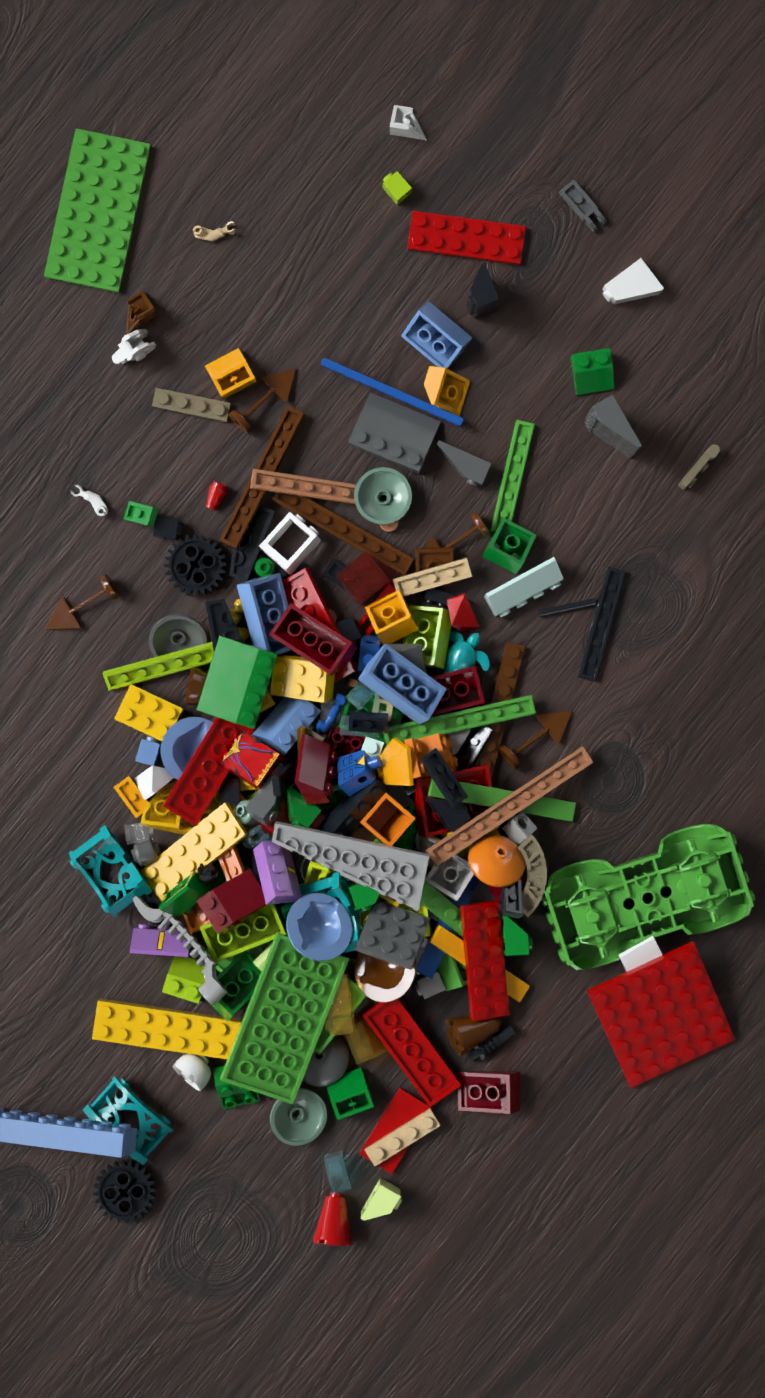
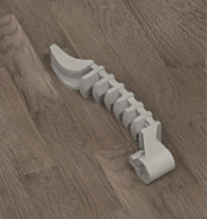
(212, 989)

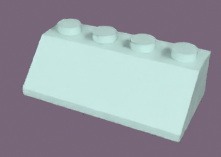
(524, 587)

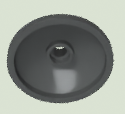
(163, 638)
(330, 1067)

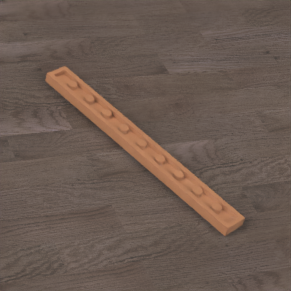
(509, 806)

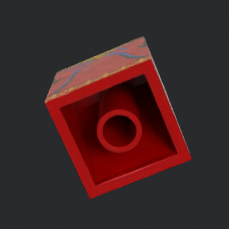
(251, 760)

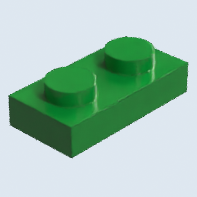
(141, 514)

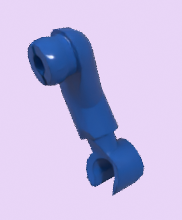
(333, 714)

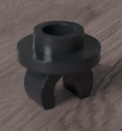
(207, 874)

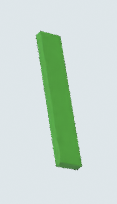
(513, 472)

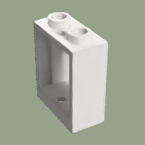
(300, 555)

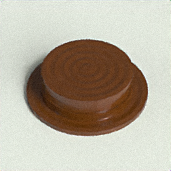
(382, 979)

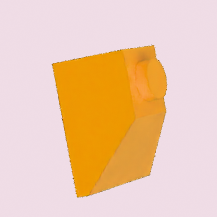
(446, 389)
(396, 764)

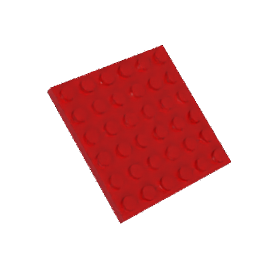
(661, 1014)

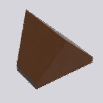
(139, 312)

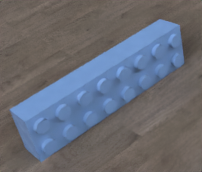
(67, 1133)

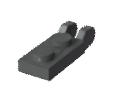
(581, 204)

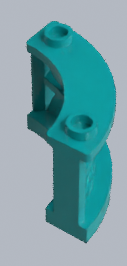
(110, 844)
(339, 890)
(103, 1114)

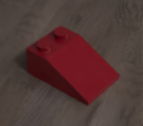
(233, 902)
(489, 1091)

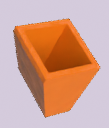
(387, 820)

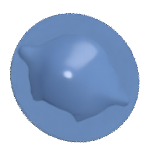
(181, 742)
(319, 927)

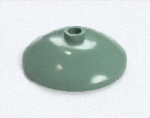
(385, 483)
(303, 1126)

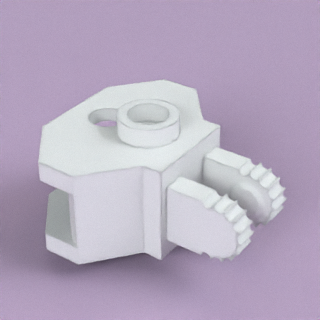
(133, 347)

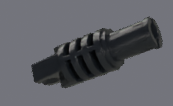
(492, 1044)

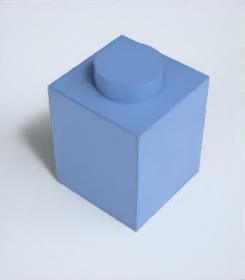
(148, 751)

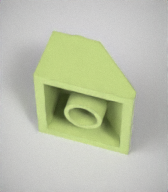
(381, 1201)

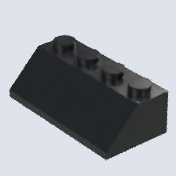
(352, 809)

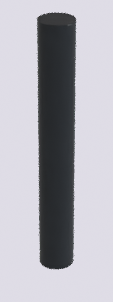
(567, 607)

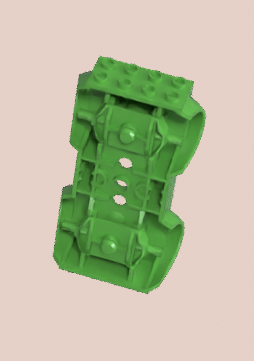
(693, 862)

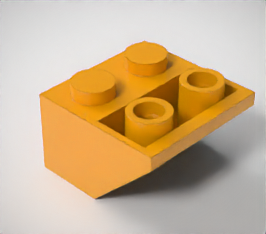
(230, 373)

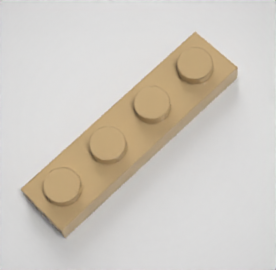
(433, 577)
(402, 1137)

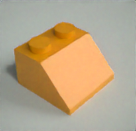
(391, 618)

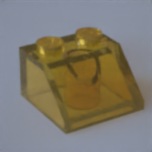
(364, 1042)

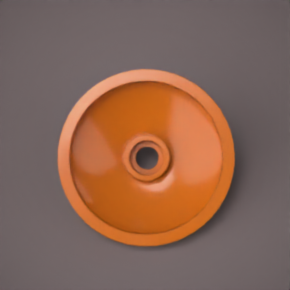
(491, 866)

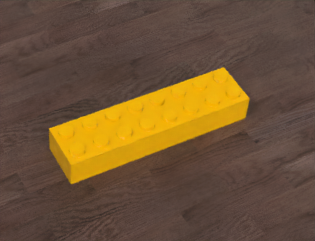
(164, 1028)

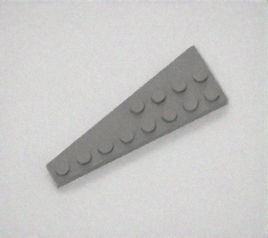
(379, 866)

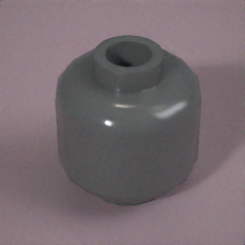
(145, 853)

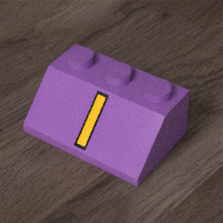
(276, 873)
(155, 942)

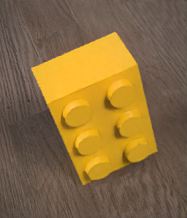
(301, 680)
(148, 712)

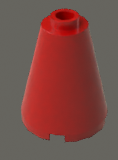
(333, 1222)

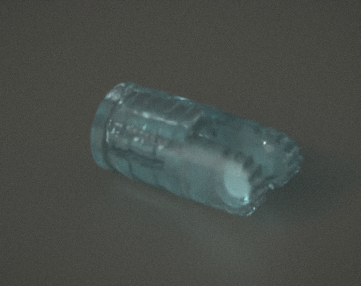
(259, 836)

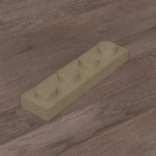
(191, 405)

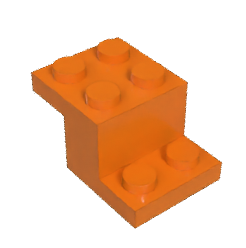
(424, 745)

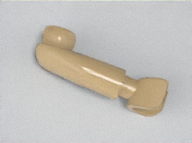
(212, 235)

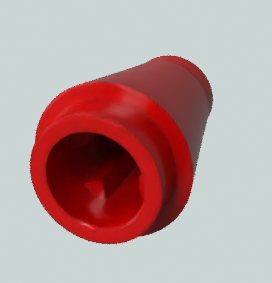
(215, 495)

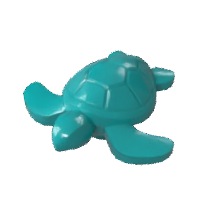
(463, 655)

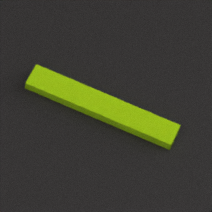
(159, 666)

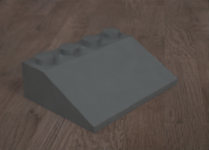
(612, 427)
(394, 433)

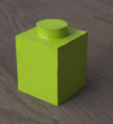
(396, 187)

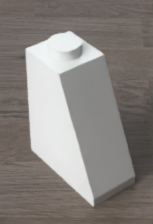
(632, 284)

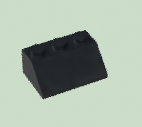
(482, 296)

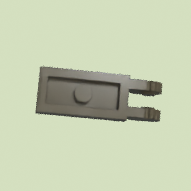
(700, 466)

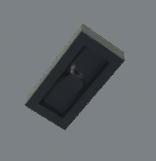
(368, 722)

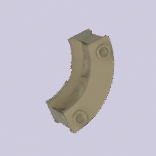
(535, 873)

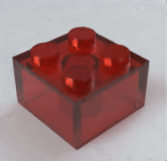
(362, 579)

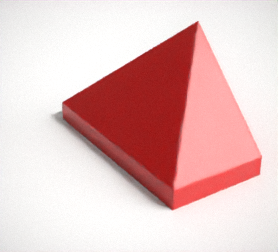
(461, 613)

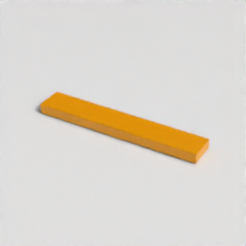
(455, 948)

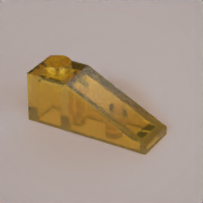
(341, 1014)

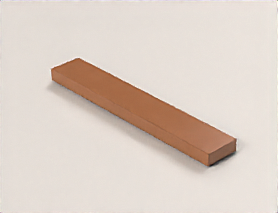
(303, 486)

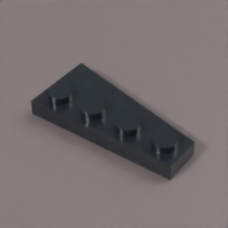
(246, 556)
(221, 621)

